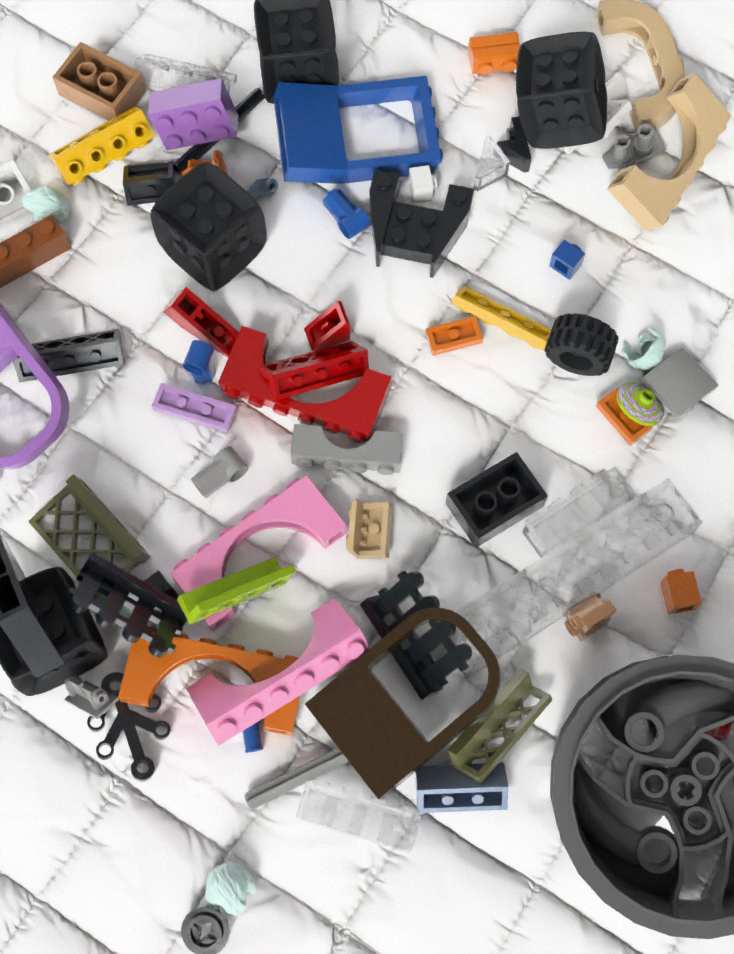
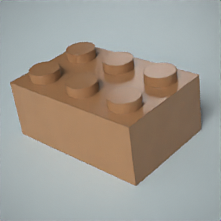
(98, 82)

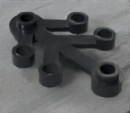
(127, 720)

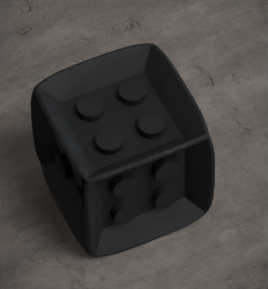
(295, 43)
(561, 90)
(209, 226)
(73, 632)

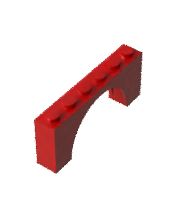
(350, 414)

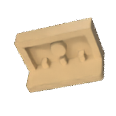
(369, 529)

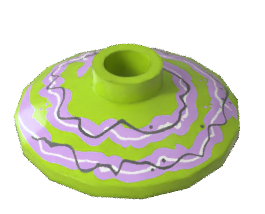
(640, 404)

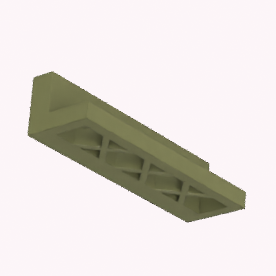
(488, 726)

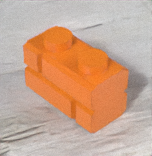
(493, 53)

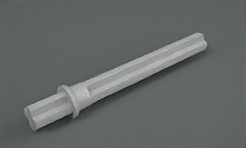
(294, 778)

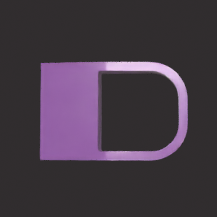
(15, 344)

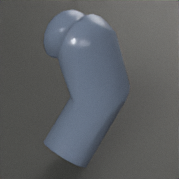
(263, 187)

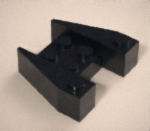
(413, 230)

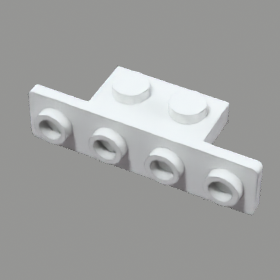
(616, 107)

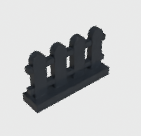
(133, 593)
(414, 652)

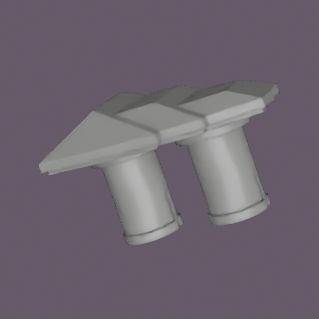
(634, 148)

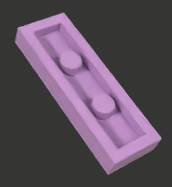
(194, 407)

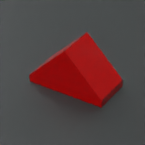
(328, 328)

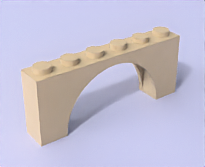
(701, 123)

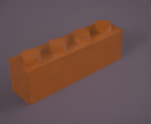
(31, 249)

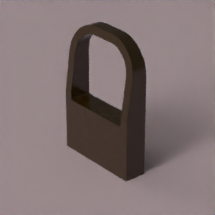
(372, 725)

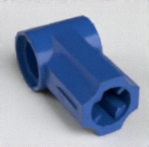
(349, 218)
(199, 362)

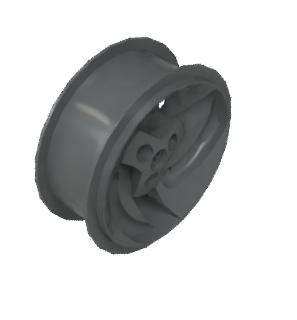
(609, 832)

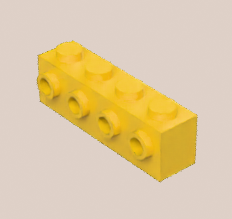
(102, 145)

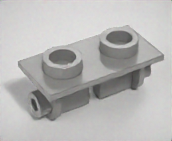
(88, 696)

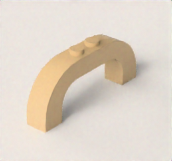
(651, 29)

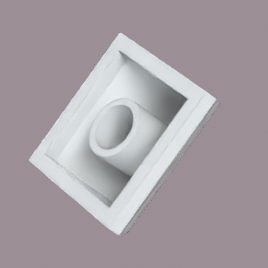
(11, 191)

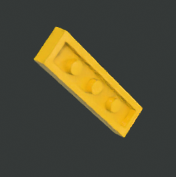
(502, 317)

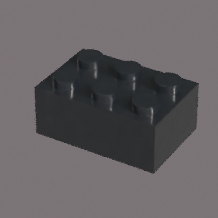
(496, 499)

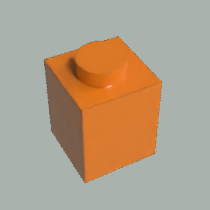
(680, 591)

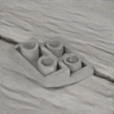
(679, 382)

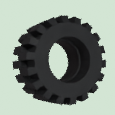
(581, 344)

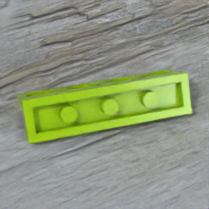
(234, 589)

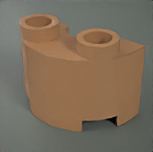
(589, 616)

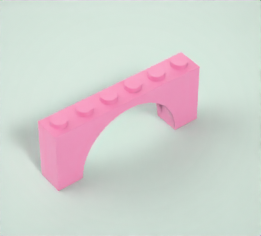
(297, 508)
(234, 708)

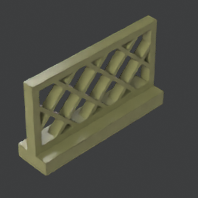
(100, 515)

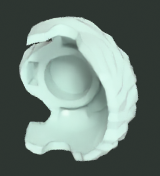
(45, 202)
(648, 351)
(228, 887)

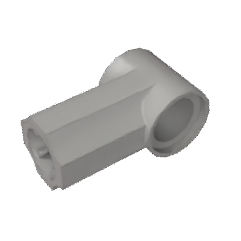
(225, 468)

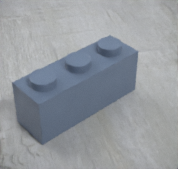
(449, 790)

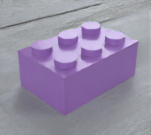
(193, 114)

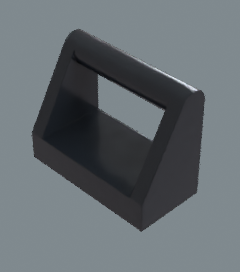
(147, 188)

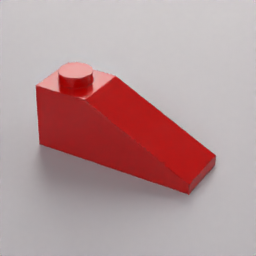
(201, 321)

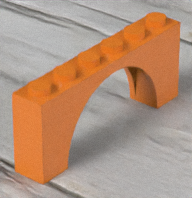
(146, 672)

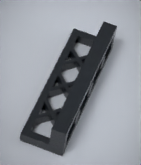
(76, 354)

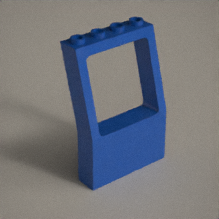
(313, 135)

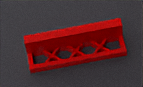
(315, 369)

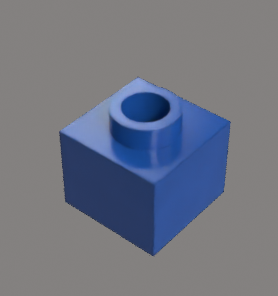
(567, 259)

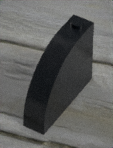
(23, 617)

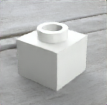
(421, 184)

